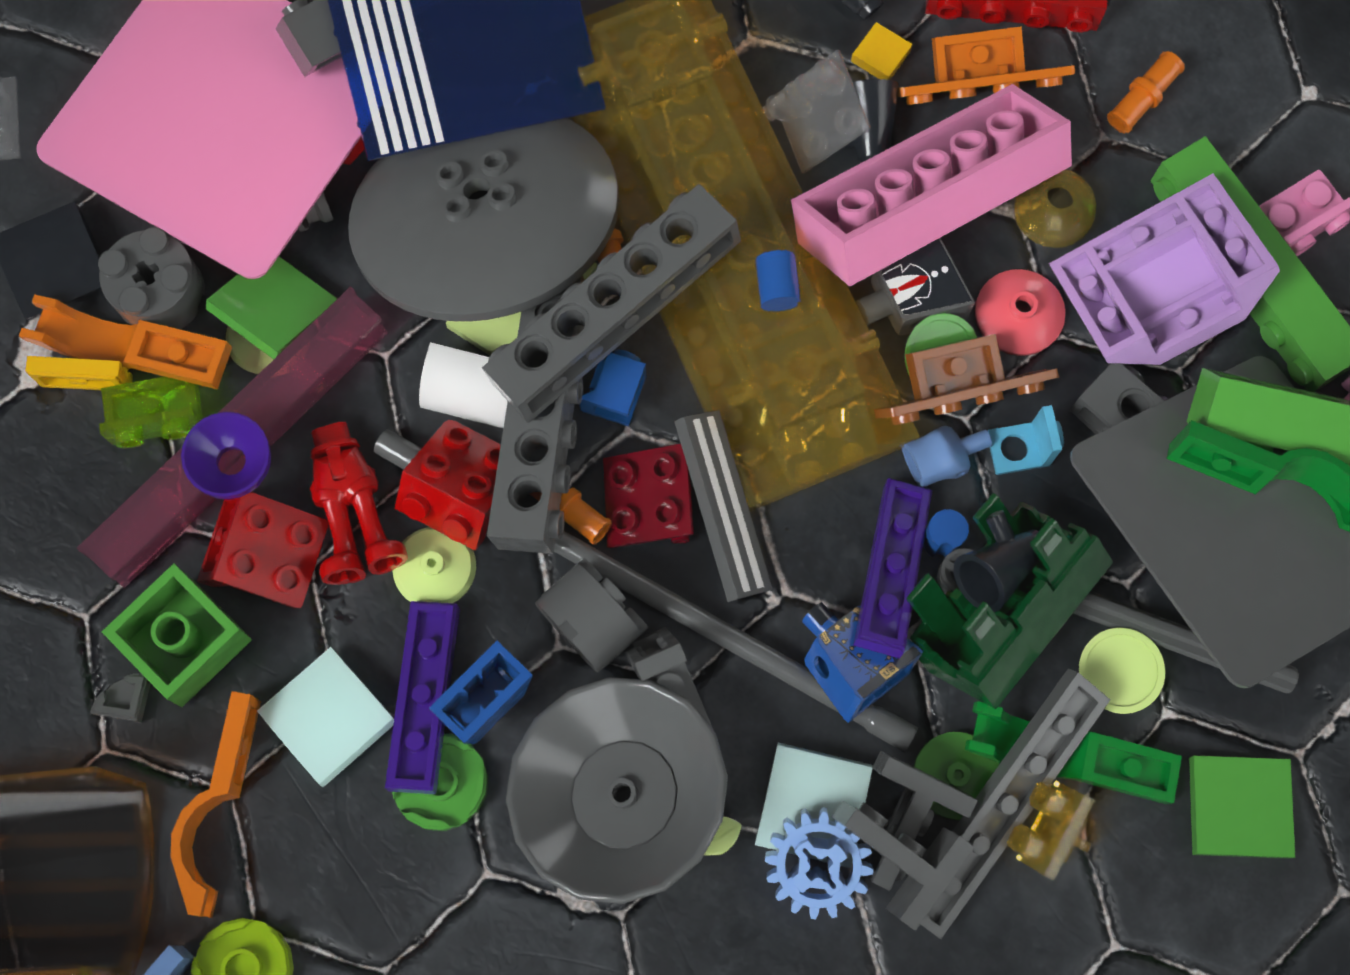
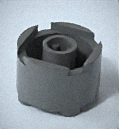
(146, 259)
(591, 615)

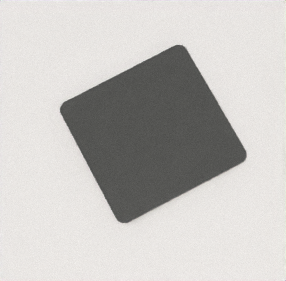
(1244, 570)

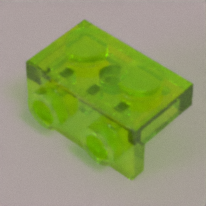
(149, 411)

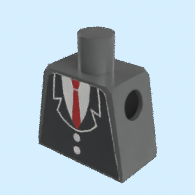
(917, 288)

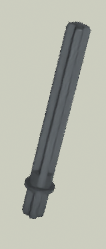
(1166, 634)

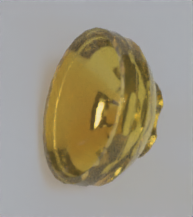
(1054, 225)

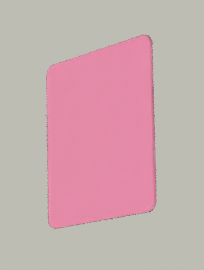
(207, 128)

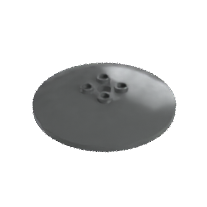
(494, 255)

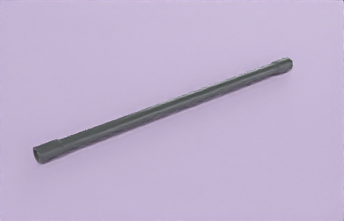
(874, 719)

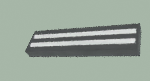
(723, 505)

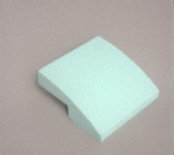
(326, 717)
(810, 782)

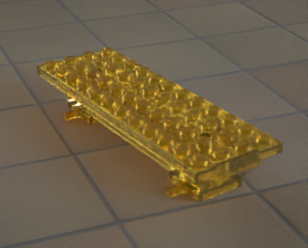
(789, 382)

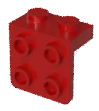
(452, 483)

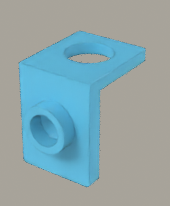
(1042, 438)

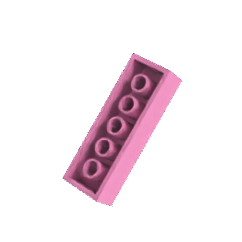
(932, 183)

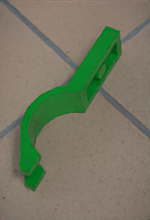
(1254, 467)
(1096, 761)

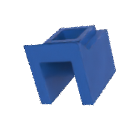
(615, 387)

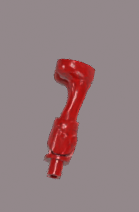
(344, 480)

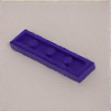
(893, 568)
(423, 679)

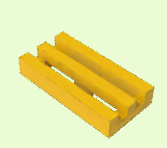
(76, 373)

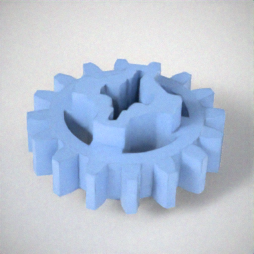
(801, 877)

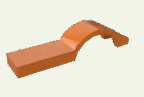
(137, 346)
(224, 786)

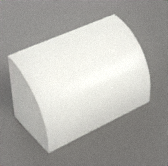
(459, 387)

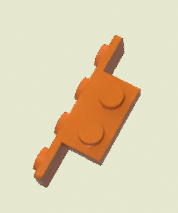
(979, 61)

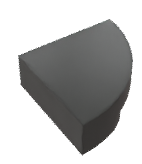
(123, 699)

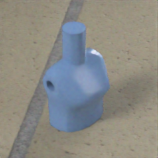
(942, 454)

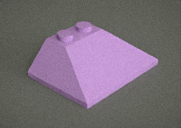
(1168, 276)

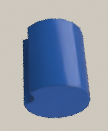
(777, 280)
(945, 532)

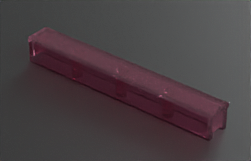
(273, 400)

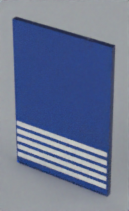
(460, 68)

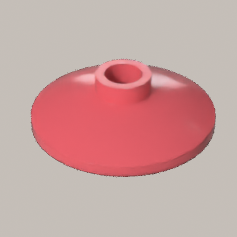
(1019, 331)

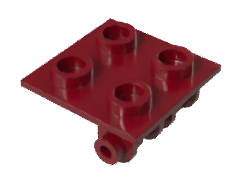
(648, 497)

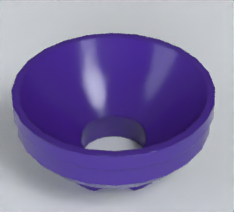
(213, 438)

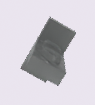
(662, 660)
(913, 809)
(927, 870)

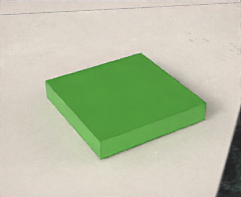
(270, 308)
(1241, 807)

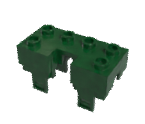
(992, 650)

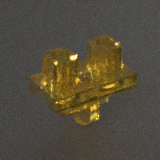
(1054, 830)

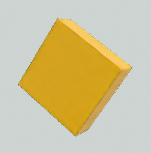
(881, 52)

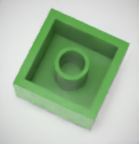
(176, 636)

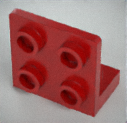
(264, 549)

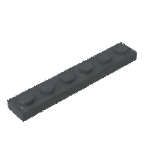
(1005, 797)

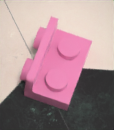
(1307, 211)

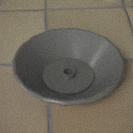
(569, 781)

